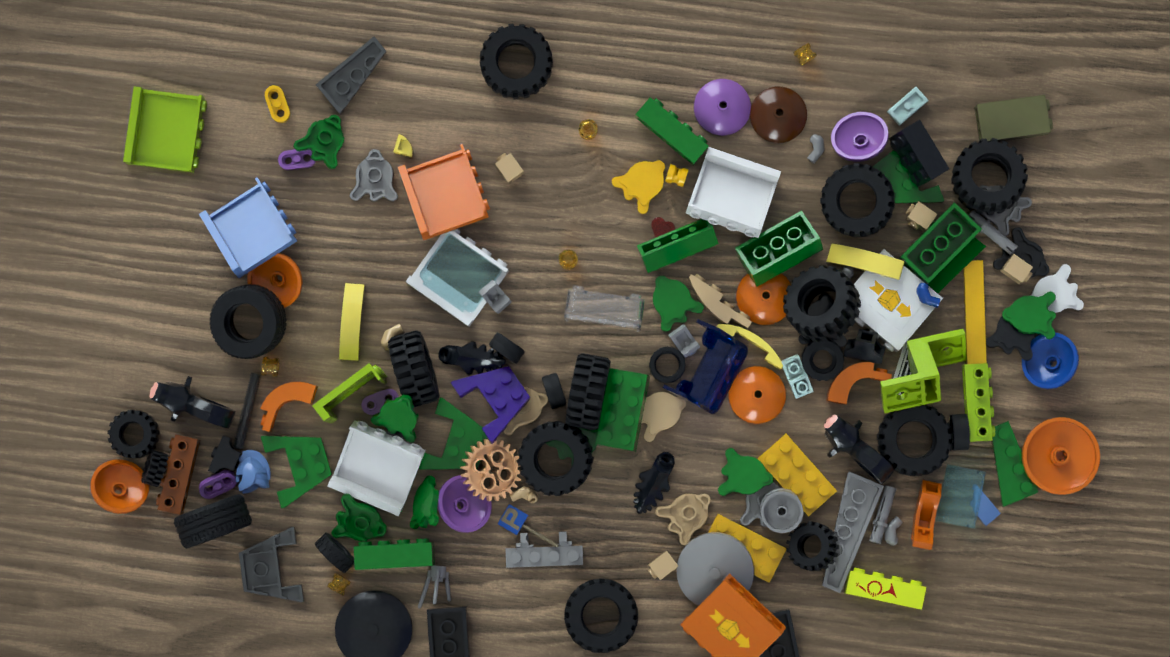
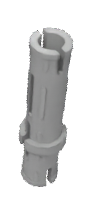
(993, 233)
(880, 522)

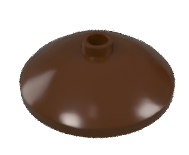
(774, 127)

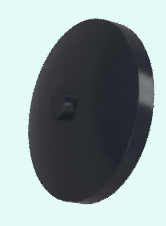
(373, 626)

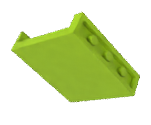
(164, 130)
(345, 389)

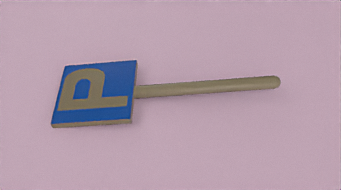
(514, 520)

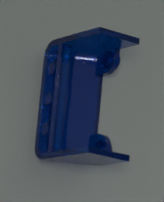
(715, 371)

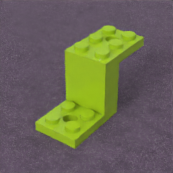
(924, 382)

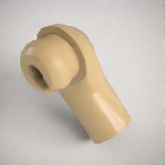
(391, 332)
(525, 493)

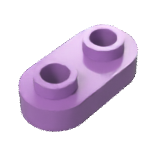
(297, 159)
(378, 399)
(218, 484)

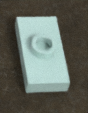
(907, 106)

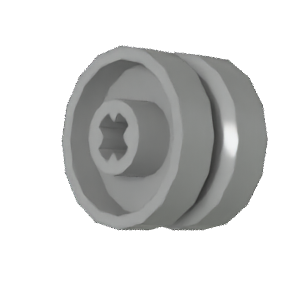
(778, 499)

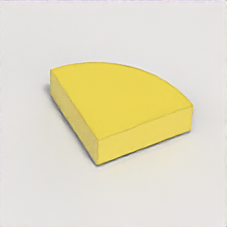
(403, 147)

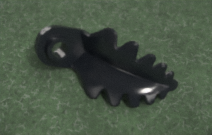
(471, 357)
(653, 483)

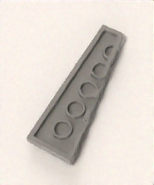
(853, 517)

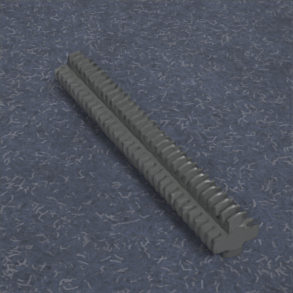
(250, 395)

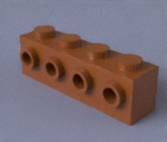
(178, 474)

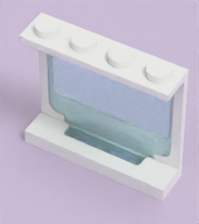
(455, 274)

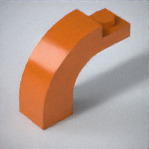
(841, 385)
(283, 394)
(925, 514)

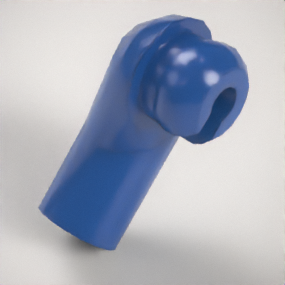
(925, 297)

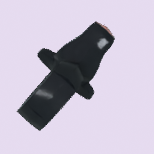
(180, 399)
(846, 439)

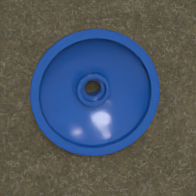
(1045, 352)

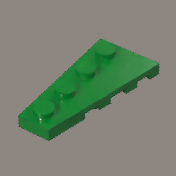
(1011, 474)

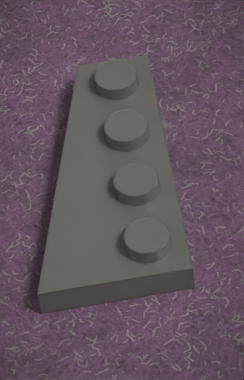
(351, 74)

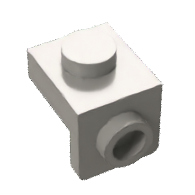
(495, 296)
(684, 341)

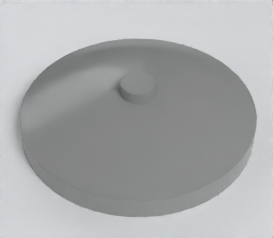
(708, 561)

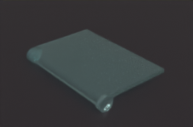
(961, 496)

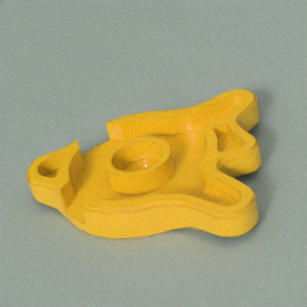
(642, 182)

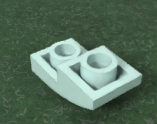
(796, 376)

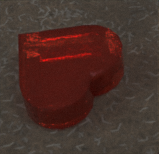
(661, 227)

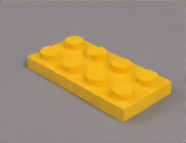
(797, 473)
(764, 552)

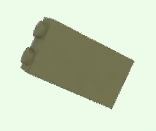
(1013, 118)

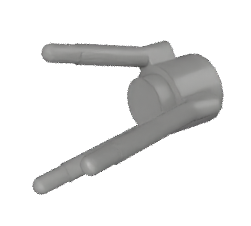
(437, 574)

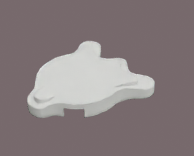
(1064, 291)

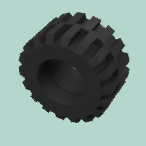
(117, 434)
(827, 551)

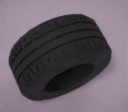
(223, 326)
(212, 521)

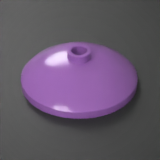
(717, 119)
(857, 129)
(473, 511)

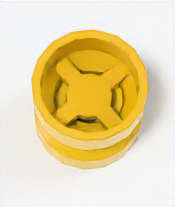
(676, 175)

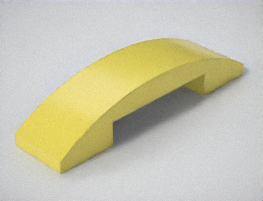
(865, 260)
(351, 322)
(772, 358)

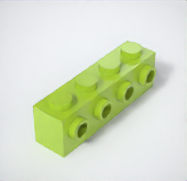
(977, 401)

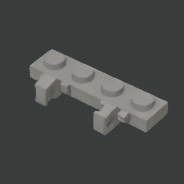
(530, 556)

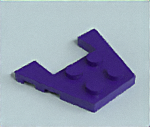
(501, 392)

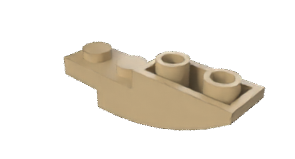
(710, 298)

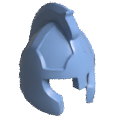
(253, 471)

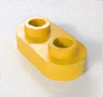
(278, 104)

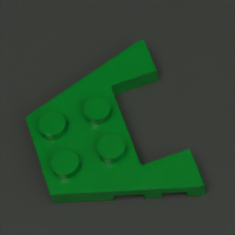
(903, 187)
(463, 434)
(307, 463)

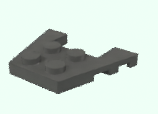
(262, 571)

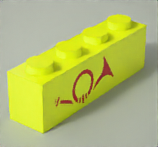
(885, 589)

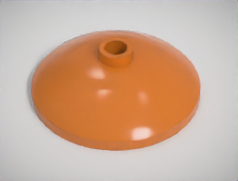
(267, 276)
(762, 310)
(745, 403)
(120, 476)

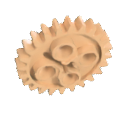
(476, 478)

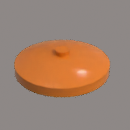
(1060, 456)

